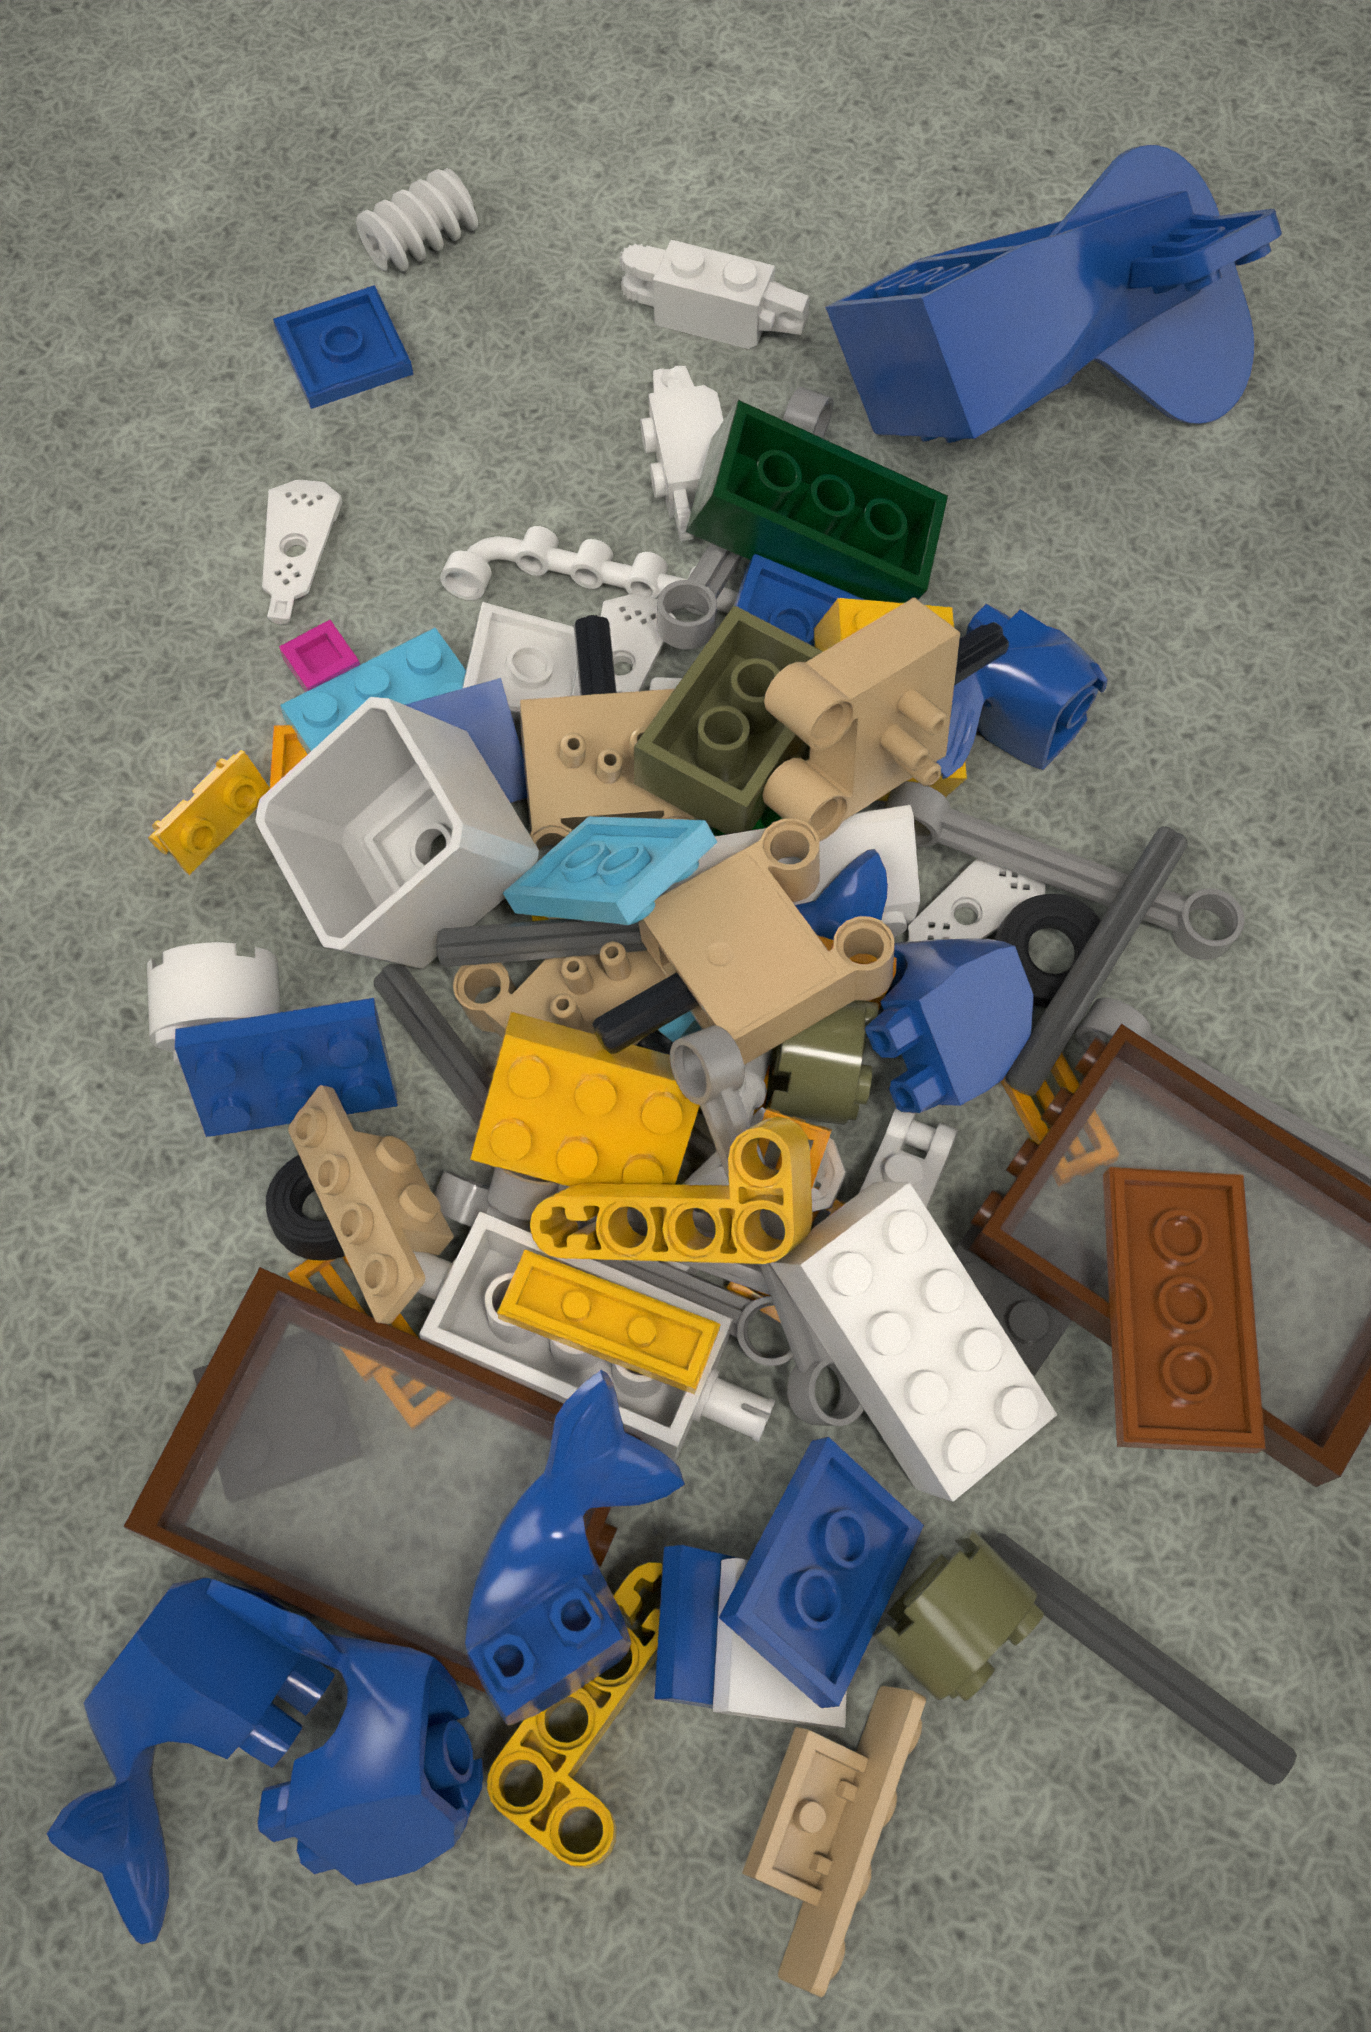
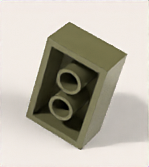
(713, 735)

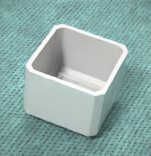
(360, 828)

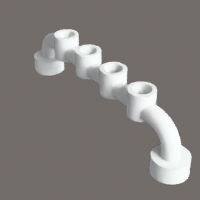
(468, 571)

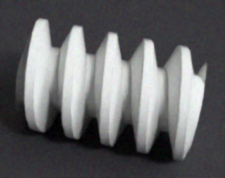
(416, 217)

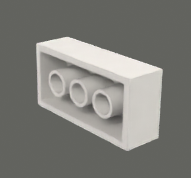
(914, 1339)

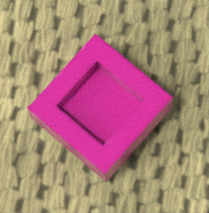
(318, 656)

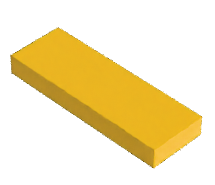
(609, 1321)

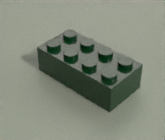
(816, 508)

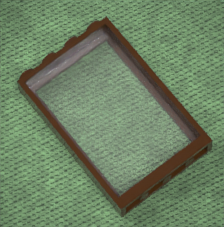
(1303, 1232)
(349, 1471)

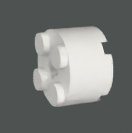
(206, 987)

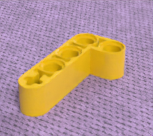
(671, 1208)
(561, 1760)

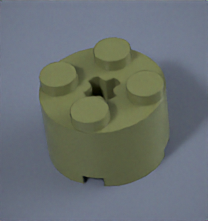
(821, 1068)
(959, 1619)

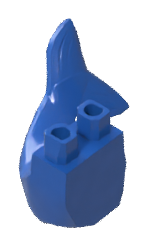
(1025, 699)
(952, 1007)
(540, 1603)
(180, 1679)
(395, 1771)

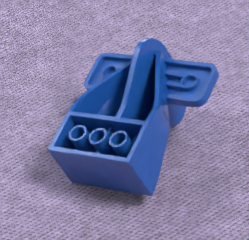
(1124, 280)

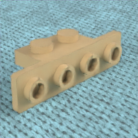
(372, 1201)
(826, 1828)

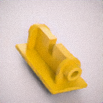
(212, 814)

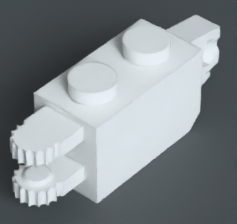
(711, 293)
(680, 434)

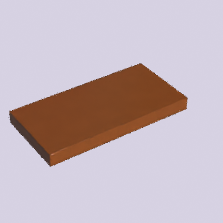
(1182, 1311)

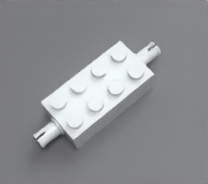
(468, 1325)

